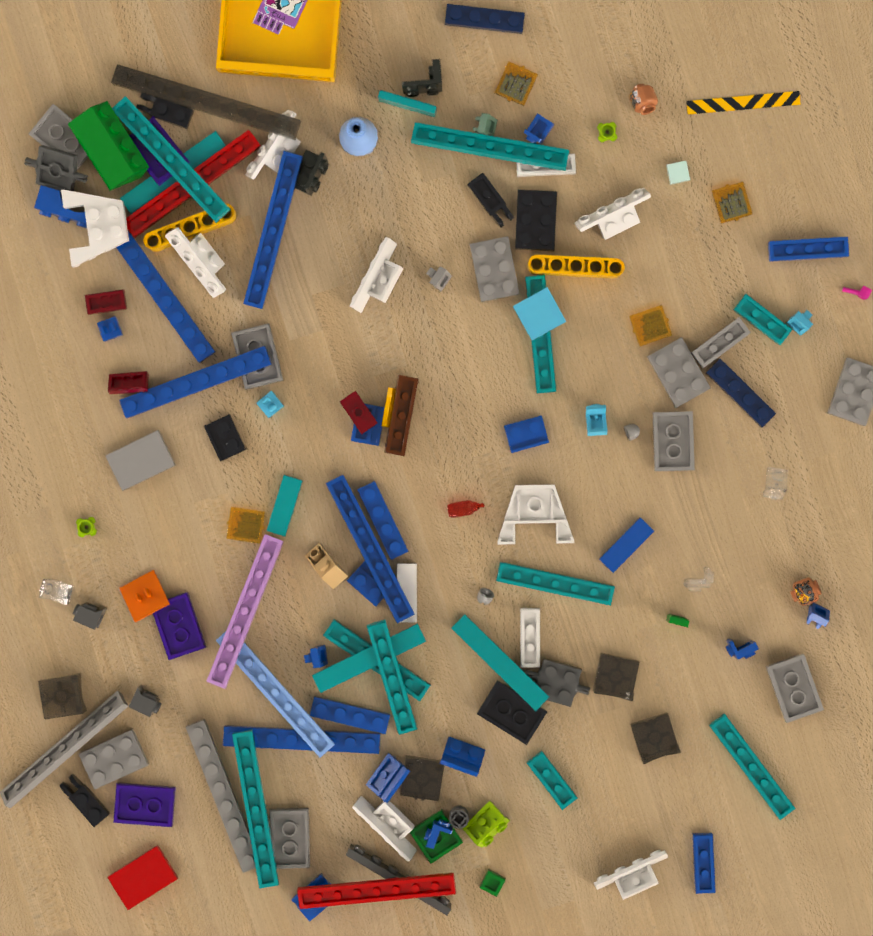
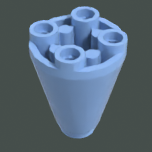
(359, 142)

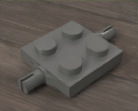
(56, 169)
(558, 681)

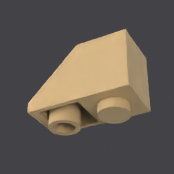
(326, 566)

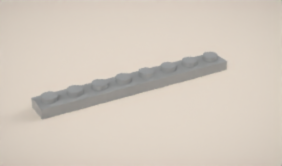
(63, 749)
(222, 793)

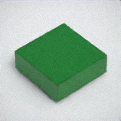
(674, 619)
(492, 883)

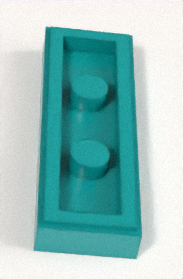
(407, 103)
(762, 319)
(284, 505)
(552, 780)

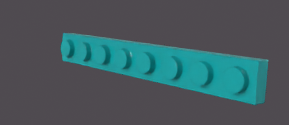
(490, 146)
(171, 159)
(255, 809)

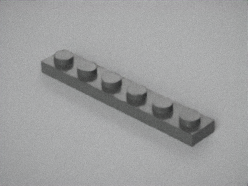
(375, 864)

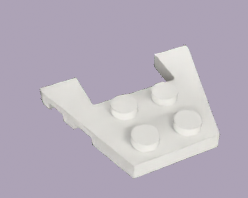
(104, 222)
(535, 505)

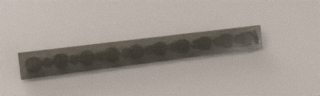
(206, 102)

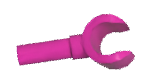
(864, 293)

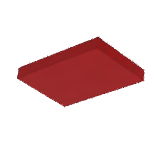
(142, 877)

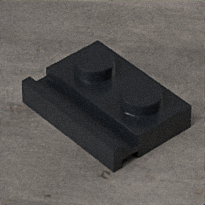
(225, 437)

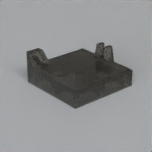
(616, 676)
(62, 696)
(655, 737)
(424, 778)

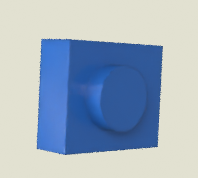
(538, 129)
(746, 650)
(432, 834)

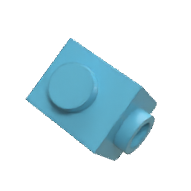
(596, 420)

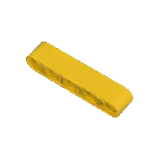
(200, 227)
(585, 262)

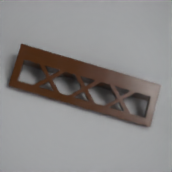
(401, 415)

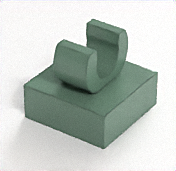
(487, 124)

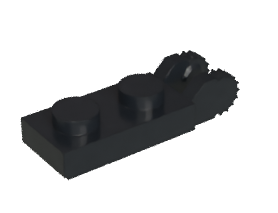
(167, 111)
(489, 198)
(85, 801)

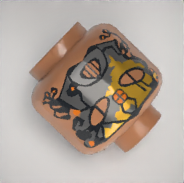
(643, 99)
(806, 591)

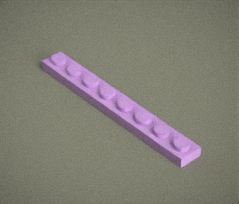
(245, 611)

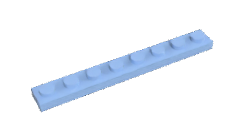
(282, 700)

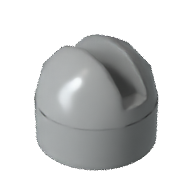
(632, 431)
(485, 596)

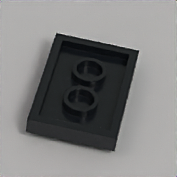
(536, 220)
(511, 712)

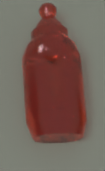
(463, 508)

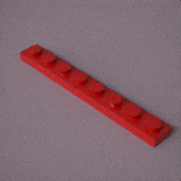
(177, 195)
(376, 890)

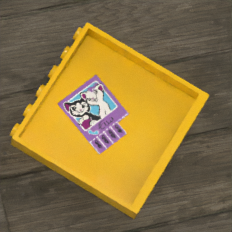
(279, 38)

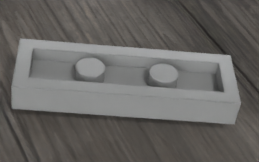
(720, 342)

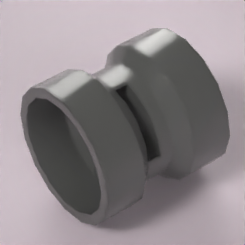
(459, 812)

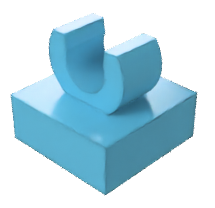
(800, 322)
(270, 404)

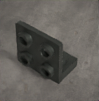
(431, 87)
(310, 172)

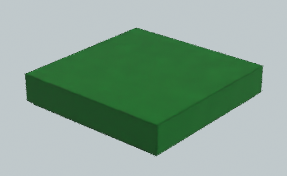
(444, 843)

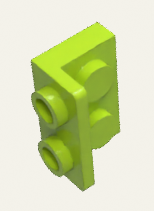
(486, 825)

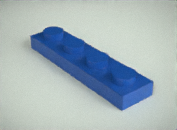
(808, 249)
(382, 520)
(349, 715)

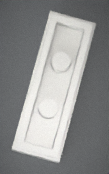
(526, 170)
(408, 581)
(529, 637)

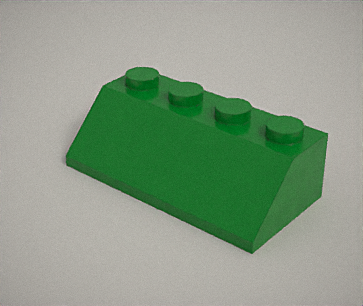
(108, 146)

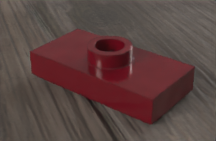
(106, 302)
(128, 382)
(358, 412)

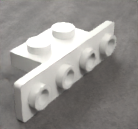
(272, 151)
(616, 216)
(200, 259)
(379, 278)
(389, 824)
(635, 877)

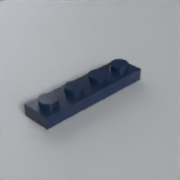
(484, 18)
(740, 393)

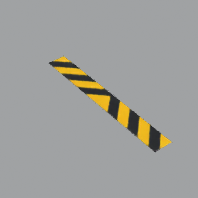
(743, 102)

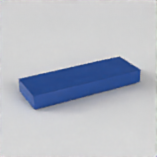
(626, 545)
(703, 863)

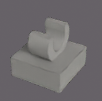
(439, 278)

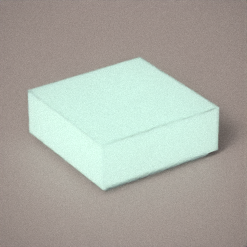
(678, 172)

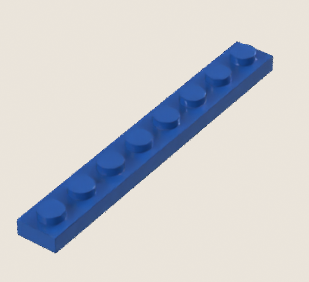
(273, 229)
(166, 299)
(195, 382)
(370, 548)
(289, 739)

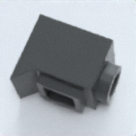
(88, 615)
(145, 702)

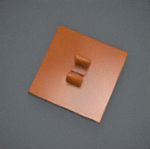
(144, 596)

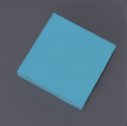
(539, 314)

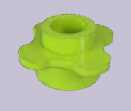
(604, 127)
(81, 523)

